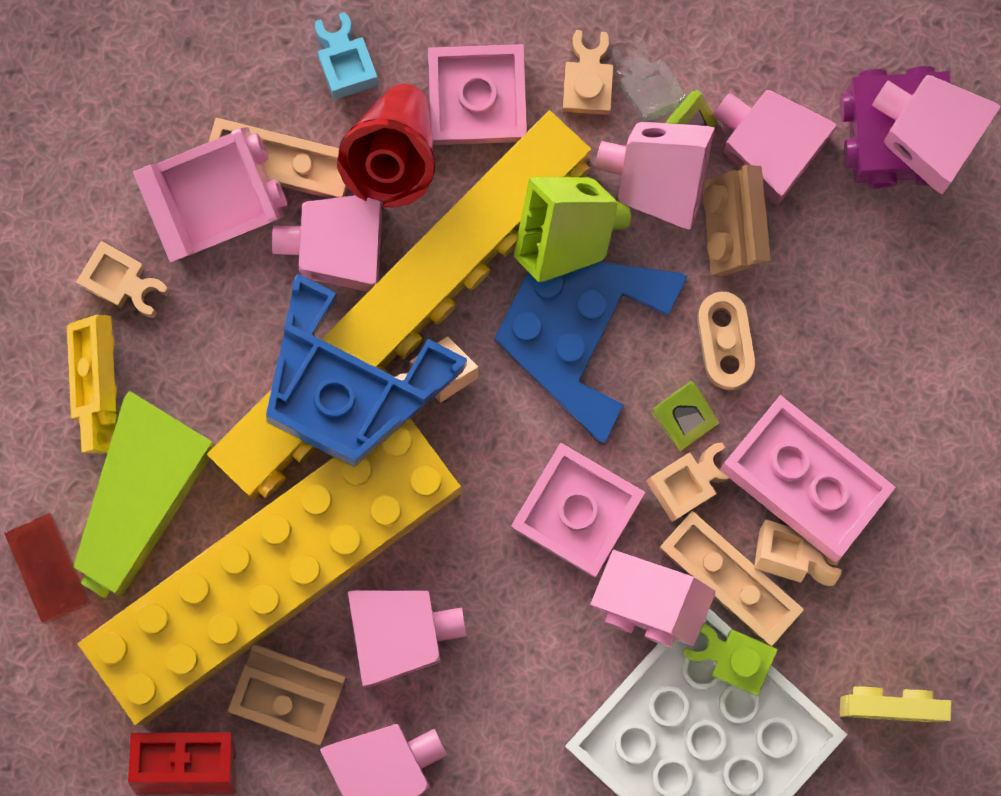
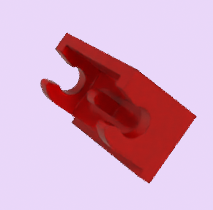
(181, 763)

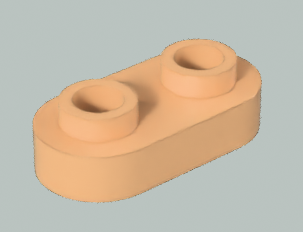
(726, 342)

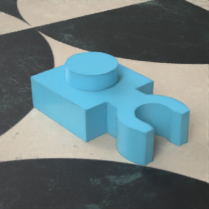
(344, 61)

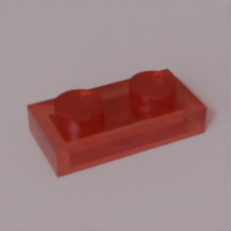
(47, 568)

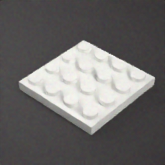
(694, 735)

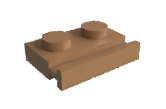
(736, 221)
(287, 694)

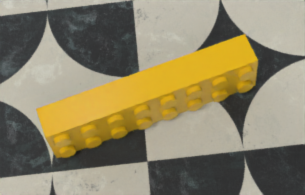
(266, 572)

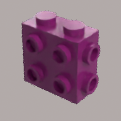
(869, 126)

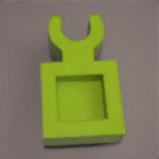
(738, 660)

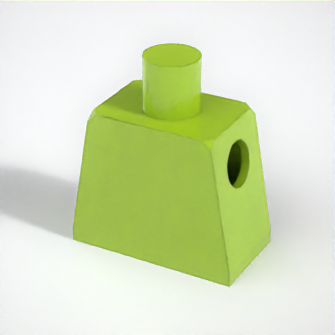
(566, 225)

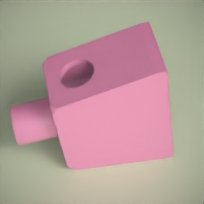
(934, 127)
(774, 136)
(661, 169)
(335, 241)
(399, 632)
(383, 762)

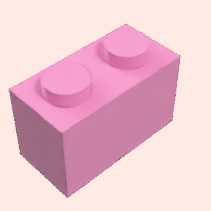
(652, 598)

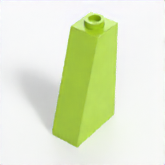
(138, 493)

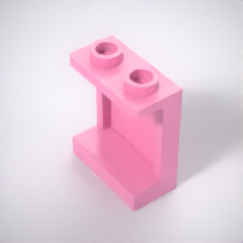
(211, 193)

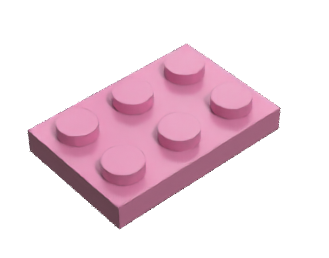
(807, 479)

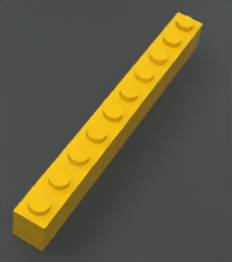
(415, 291)

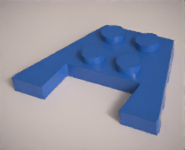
(560, 322)
(337, 398)

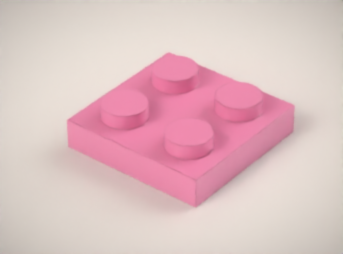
(477, 94)
(577, 510)

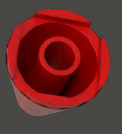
(390, 149)

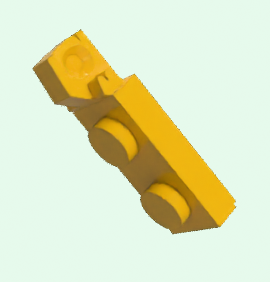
(92, 381)

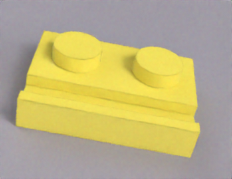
(913, 706)

